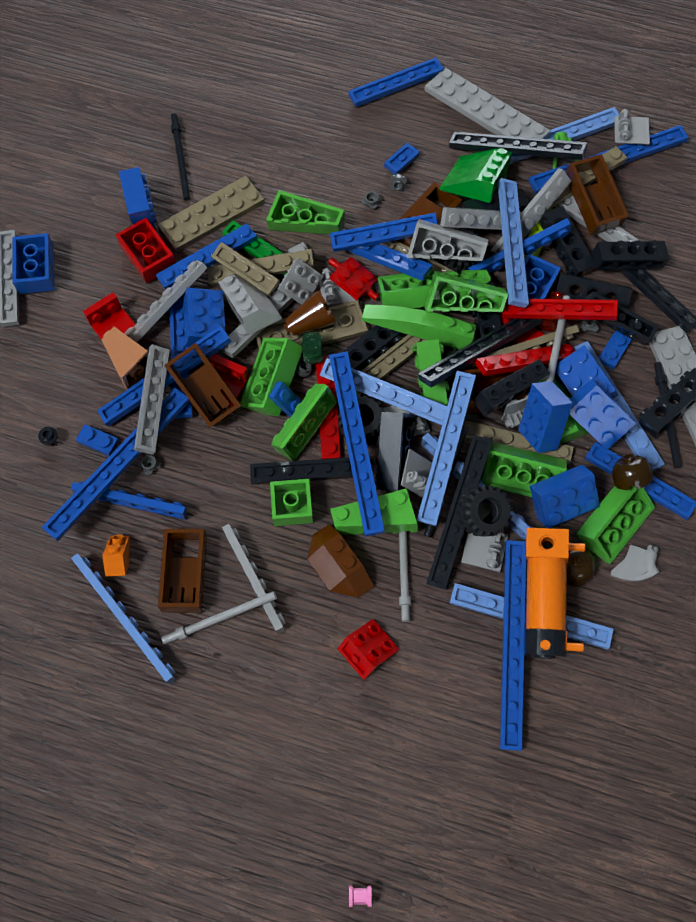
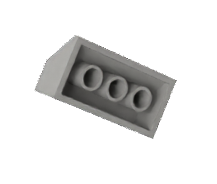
(248, 304)

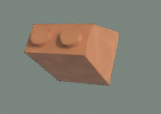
(126, 356)

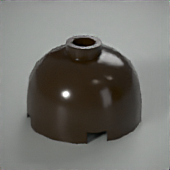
(632, 471)
(580, 568)

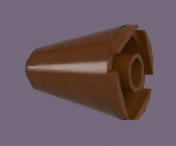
(310, 316)

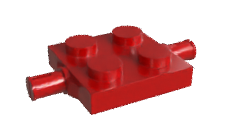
(353, 278)

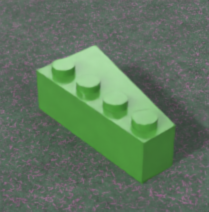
(303, 215)
(464, 295)
(427, 355)
(395, 512)

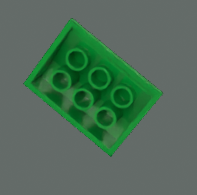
(478, 174)

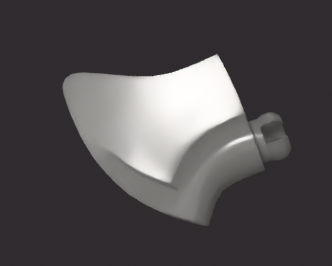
(637, 565)

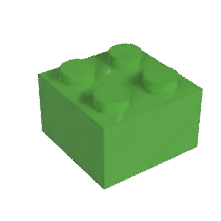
(291, 502)

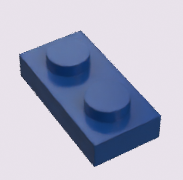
(401, 159)
(614, 350)
(284, 398)
(97, 440)

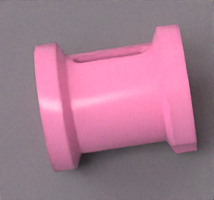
(360, 896)

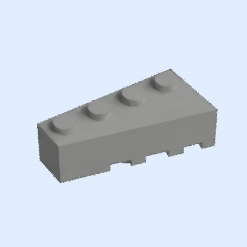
(445, 243)

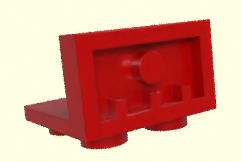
(106, 315)
(233, 375)
(367, 648)

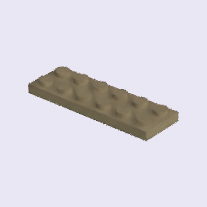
(210, 214)
(347, 326)

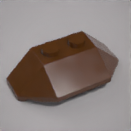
(337, 564)

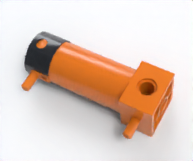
(547, 593)

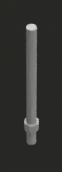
(556, 347)
(405, 599)
(183, 632)

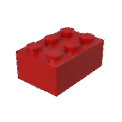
(145, 249)

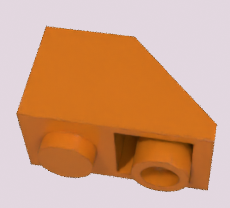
(116, 555)

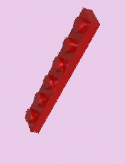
(563, 309)
(517, 360)
(329, 428)

